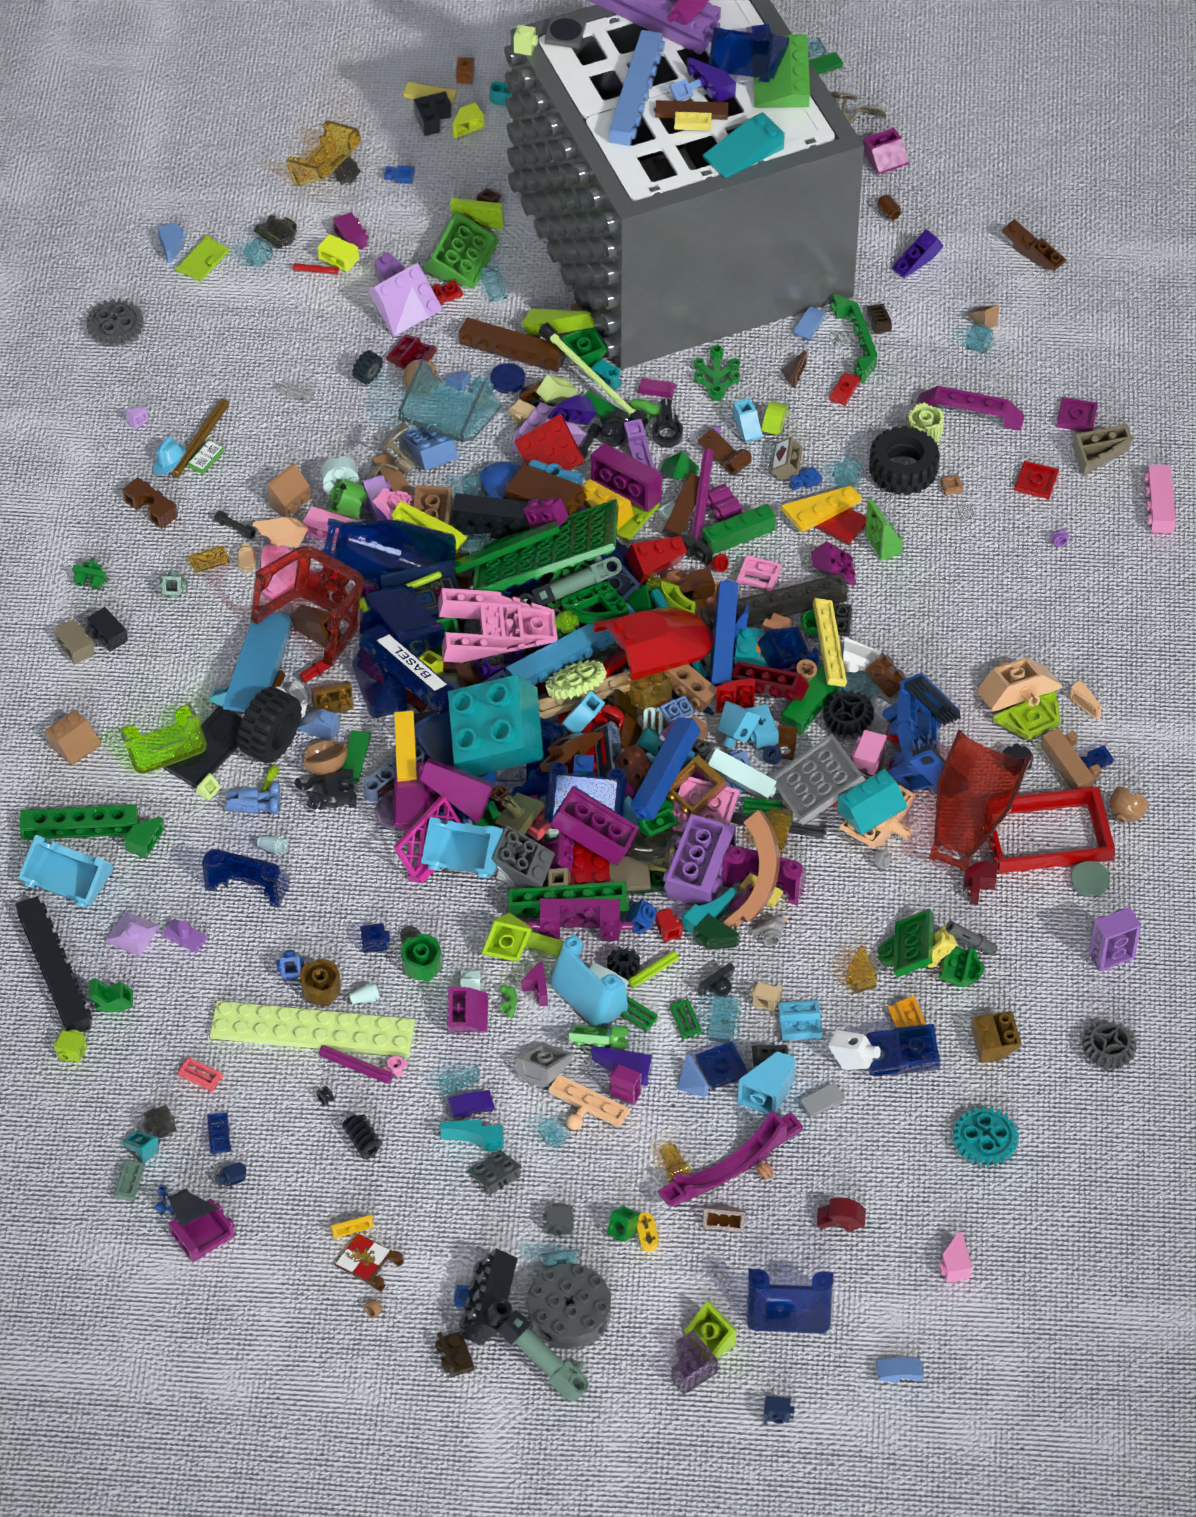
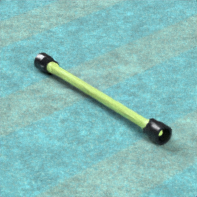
(550, 335)

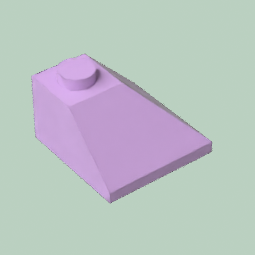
(132, 933)

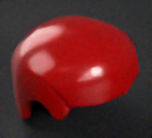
(609, 713)

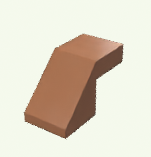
(776, 622)

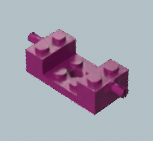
(581, 914)

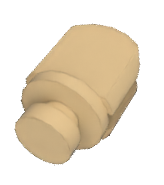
(246, 557)

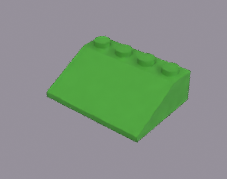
(791, 81)
(461, 251)

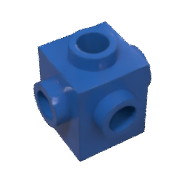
(287, 971)

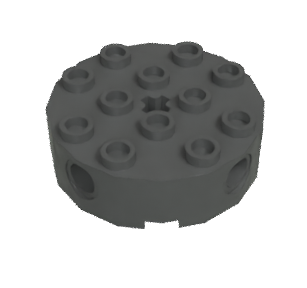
(569, 1306)

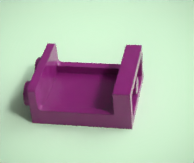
(563, 851)
(203, 1233)

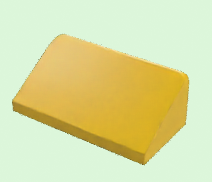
(351, 1226)

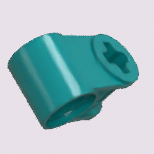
(499, 93)
(608, 373)
(650, 741)

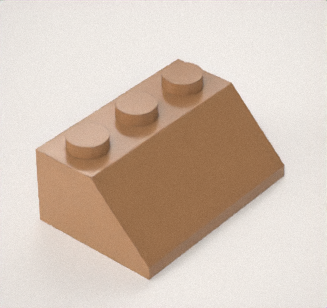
(434, 501)

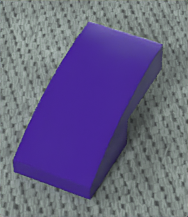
(467, 1103)

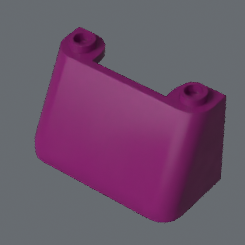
(742, 861)

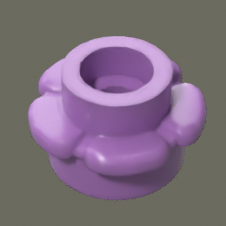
(1060, 538)

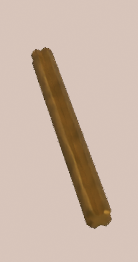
(200, 436)

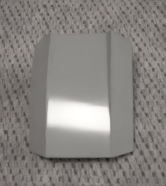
(542, 1064)

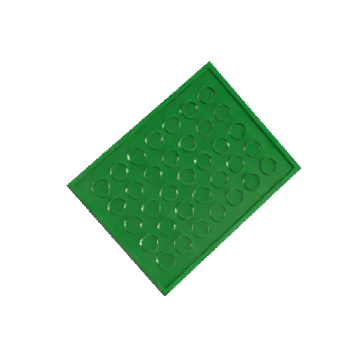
(580, 539)

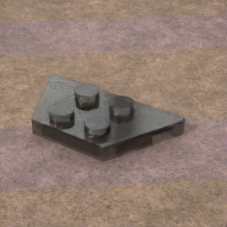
(652, 849)

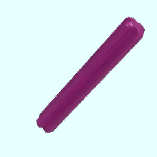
(356, 1064)

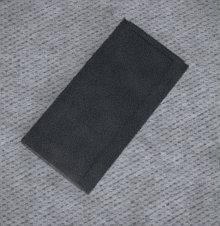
(221, 738)

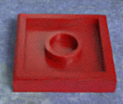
(1036, 480)

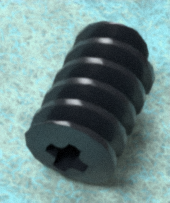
(362, 1135)

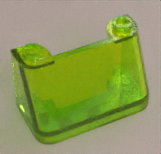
(166, 744)

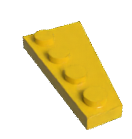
(819, 508)

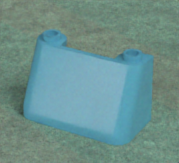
(461, 847)
(64, 871)
(593, 998)

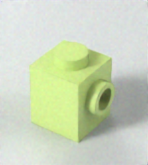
(525, 40)

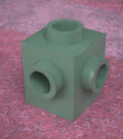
(168, 589)

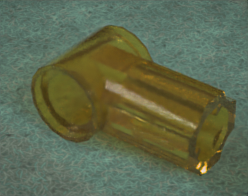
(673, 1161)

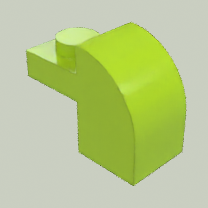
(775, 417)

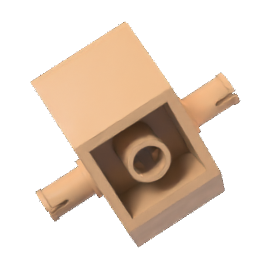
(1016, 683)
(879, 835)

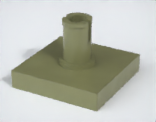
(519, 812)

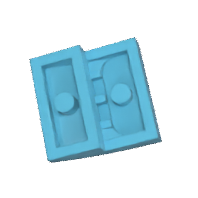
(800, 1020)

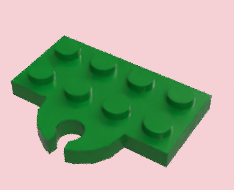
(910, 946)

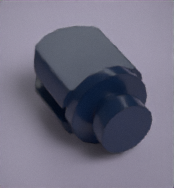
(231, 1174)

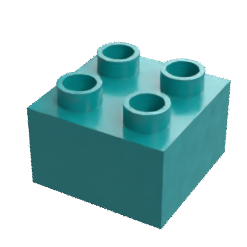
(495, 725)

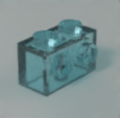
(723, 1019)

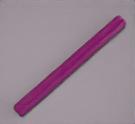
(702, 494)

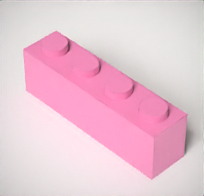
(1160, 498)
(317, 521)

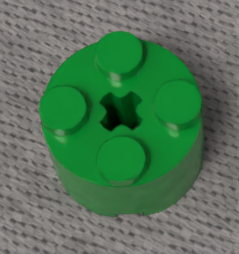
(421, 957)

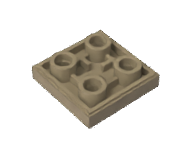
(633, 872)

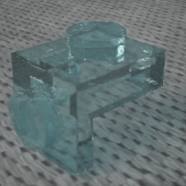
(552, 1132)

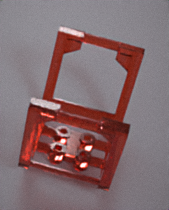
(341, 599)

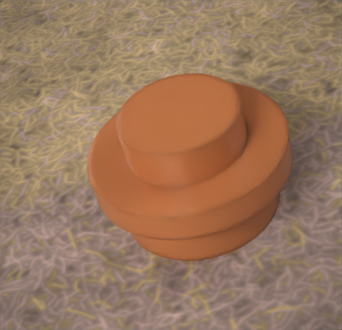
(765, 1170)

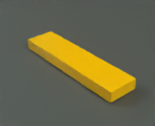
(405, 746)

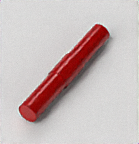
(316, 268)

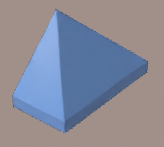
(692, 1079)

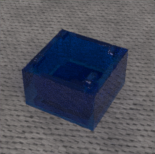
(782, 647)

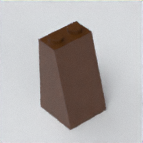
(533, 483)

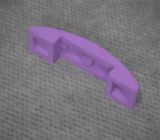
(637, 442)

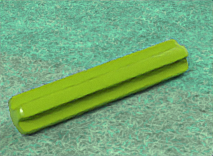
(653, 969)

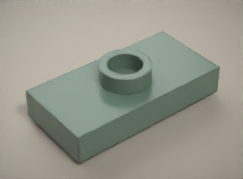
(129, 1180)

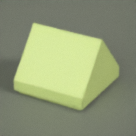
(208, 787)

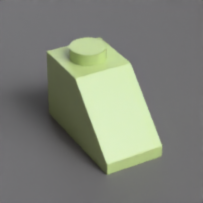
(555, 389)

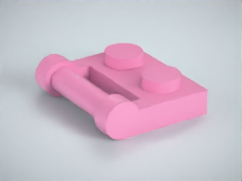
(759, 568)

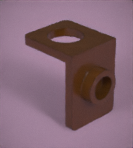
(787, 738)

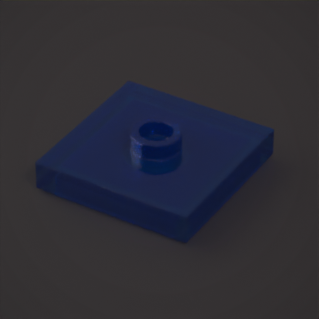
(721, 1065)

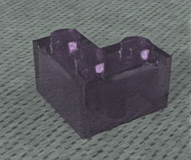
(696, 1363)

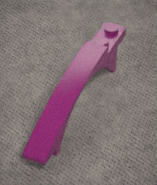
(768, 1137)

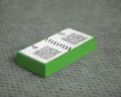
(206, 457)

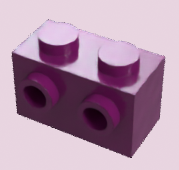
(545, 511)

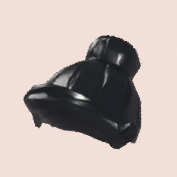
(613, 429)

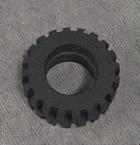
(900, 477)
(269, 725)

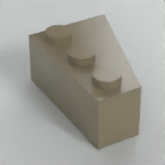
(1101, 446)

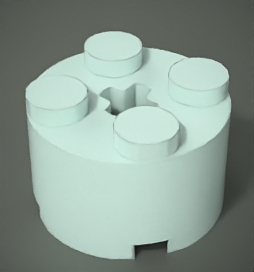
(336, 468)

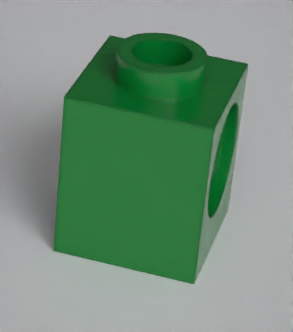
(623, 1223)

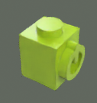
(70, 1045)

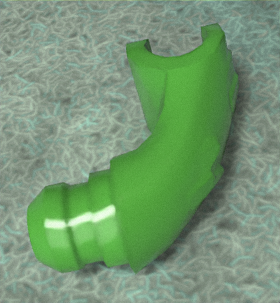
(650, 408)
(510, 994)

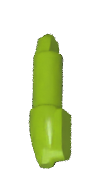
(271, 774)

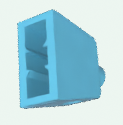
(736, 724)

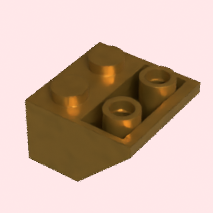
(333, 697)
(995, 1036)

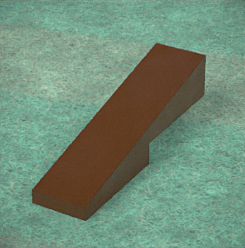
(683, 507)

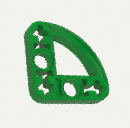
(599, 592)

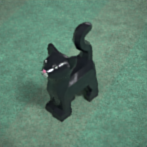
(332, 787)

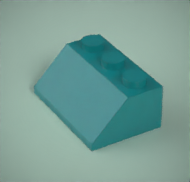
(871, 802)

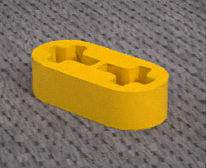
(651, 1231)

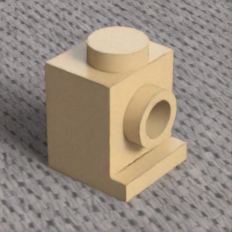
(520, 411)
(766, 996)

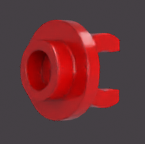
(720, 563)

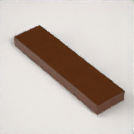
(667, 109)

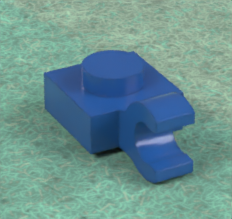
(807, 477)

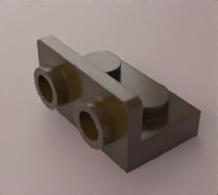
(455, 1354)

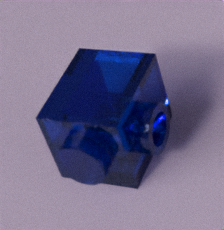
(374, 938)

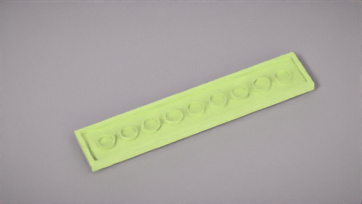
(312, 1028)

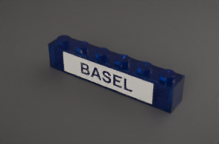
(407, 668)

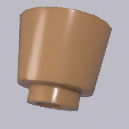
(807, 669)

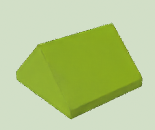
(507, 938)
(713, 1329)

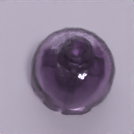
(384, 810)

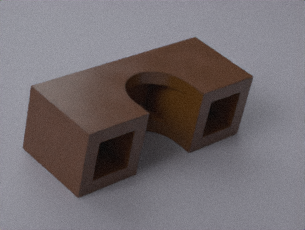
(161, 509)

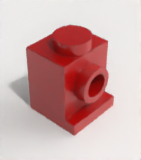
(668, 925)

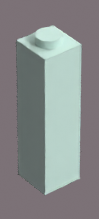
(742, 774)

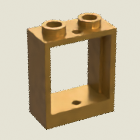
(706, 770)

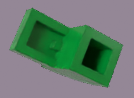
(112, 998)

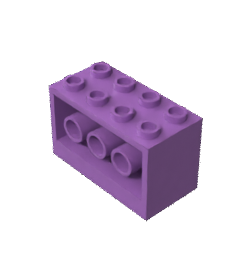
(699, 860)

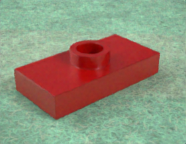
(844, 389)

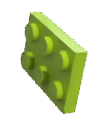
(481, 212)

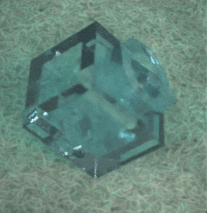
(258, 252)
(980, 338)
(847, 473)

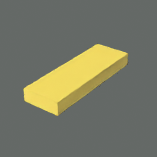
(417, 90)

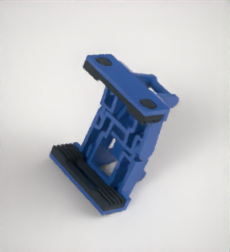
(918, 732)

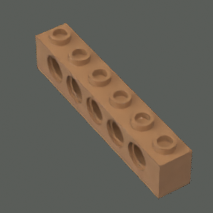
(694, 686)

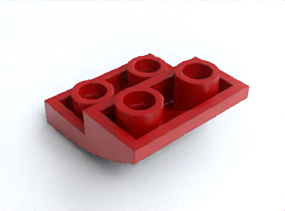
(738, 692)

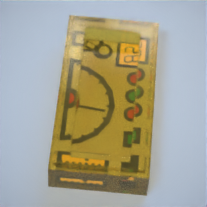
(209, 559)

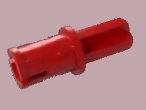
(313, 671)

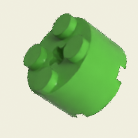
(347, 498)

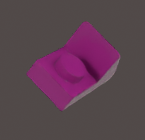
(536, 981)

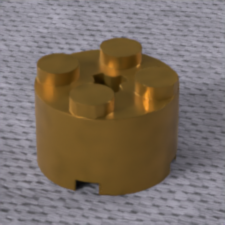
(320, 982)

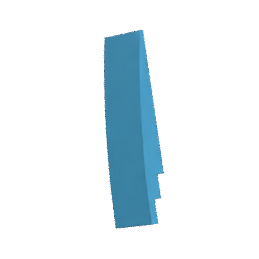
(258, 660)

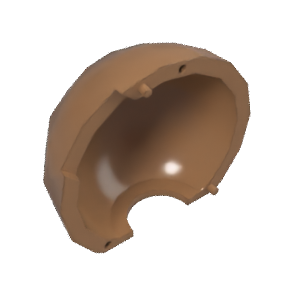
(325, 756)

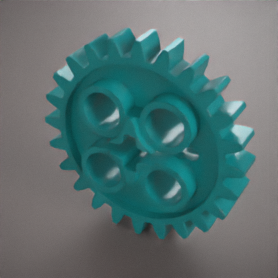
(985, 1136)

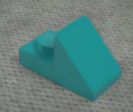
(143, 1144)

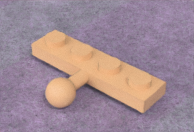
(587, 1101)

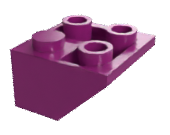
(834, 561)

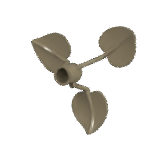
(865, 109)
(401, 461)

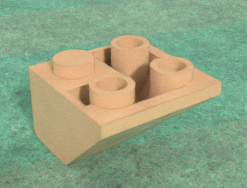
(282, 531)

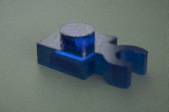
(1098, 756)

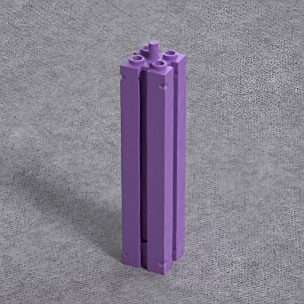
(653, 16)

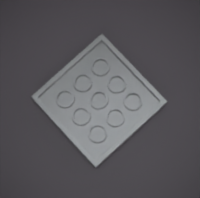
(817, 779)

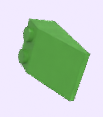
(881, 533)

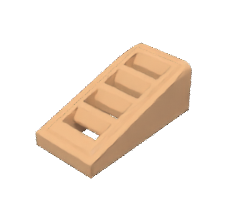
(1085, 699)

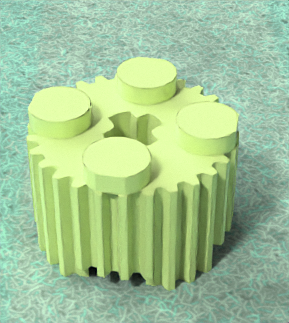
(927, 419)

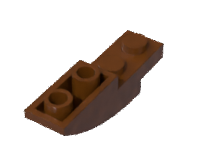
(1029, 246)
(570, 745)

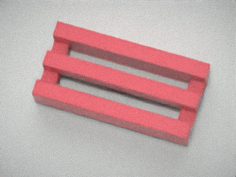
(199, 1077)

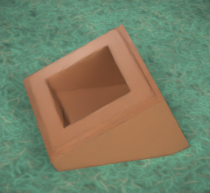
(677, 577)

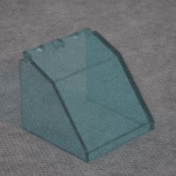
(446, 407)

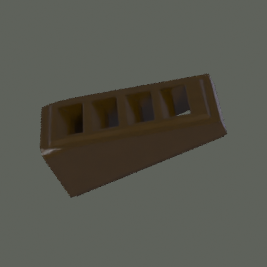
(877, 325)

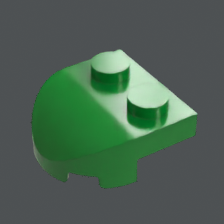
(961, 967)

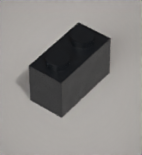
(107, 629)

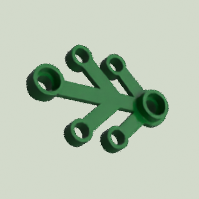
(716, 390)

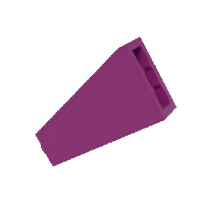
(460, 788)

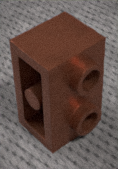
(636, 763)

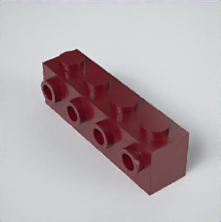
(772, 681)

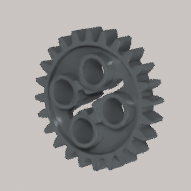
(115, 322)

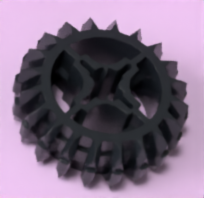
(844, 713)

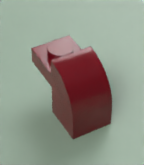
(980, 876)
(842, 1212)

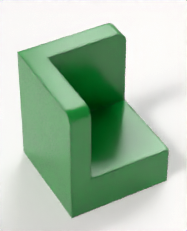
(490, 815)

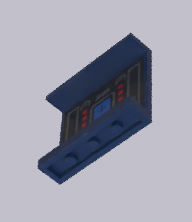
(430, 592)

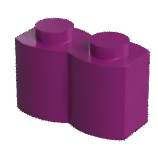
(723, 503)
(625, 1084)

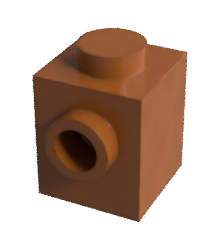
(465, 70)

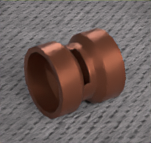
(497, 795)

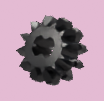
(623, 962)

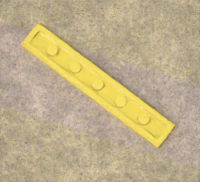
(829, 642)

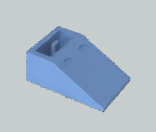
(429, 448)

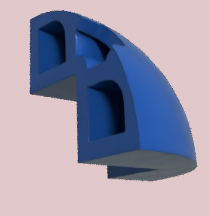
(497, 476)

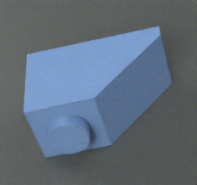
(171, 240)
(320, 724)

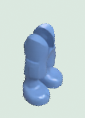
(248, 800)

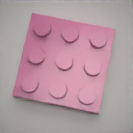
(719, 809)

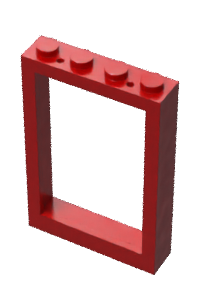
(1055, 800)

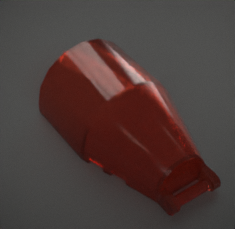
(973, 798)

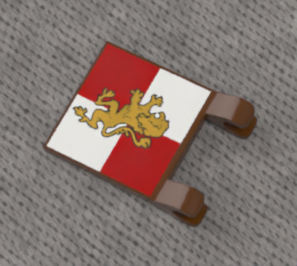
(365, 1258)

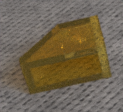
(861, 972)

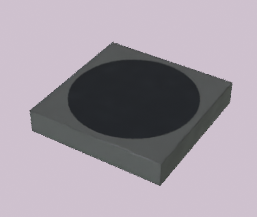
(565, 31)

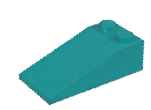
(746, 145)

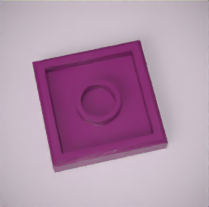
(1077, 415)

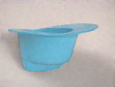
(168, 456)

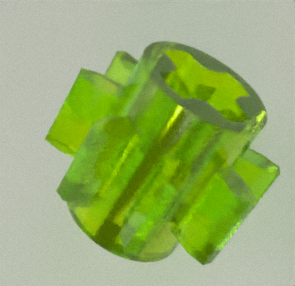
(566, 622)

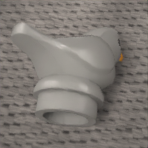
(771, 930)

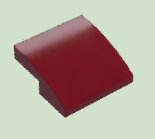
(410, 349)

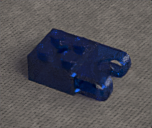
(899, 1051)

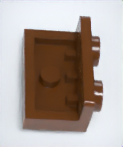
(885, 674)

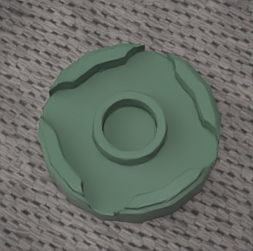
(1090, 878)

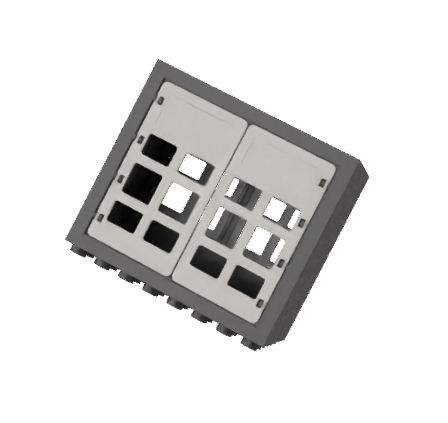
(690, 251)

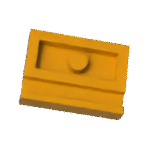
(907, 1013)

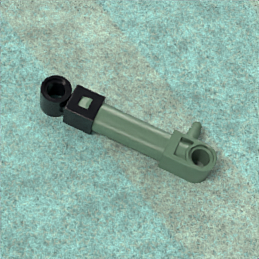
(574, 582)
(515, 1328)

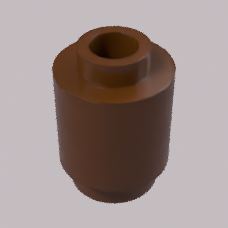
(889, 207)

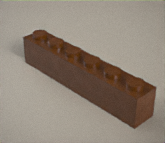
(511, 344)

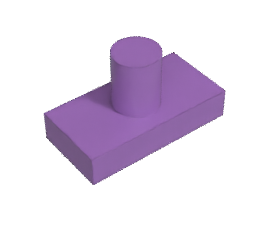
(184, 935)

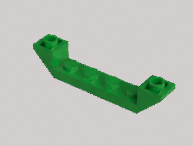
(847, 308)

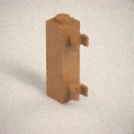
(1067, 761)

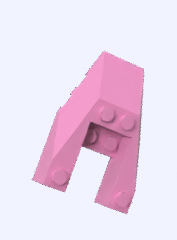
(504, 624)

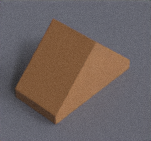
(985, 315)

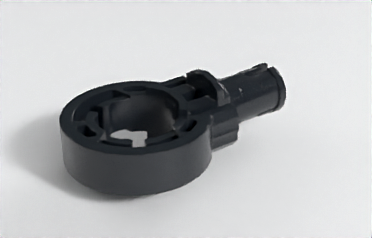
(667, 422)

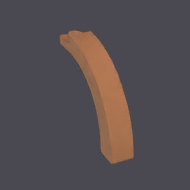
(768, 869)

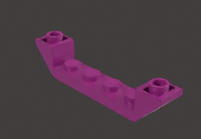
(974, 402)

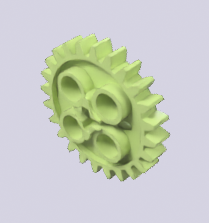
(575, 679)

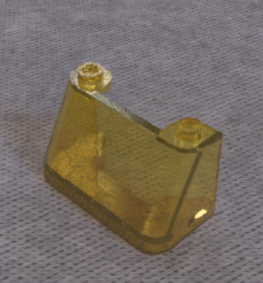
(335, 147)

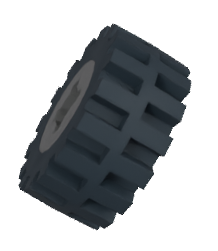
(367, 367)

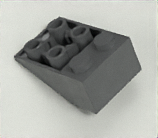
(522, 858)

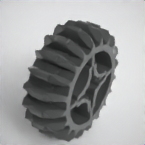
(1103, 1036)

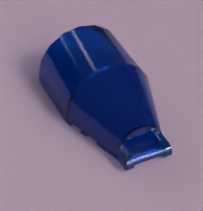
(387, 546)

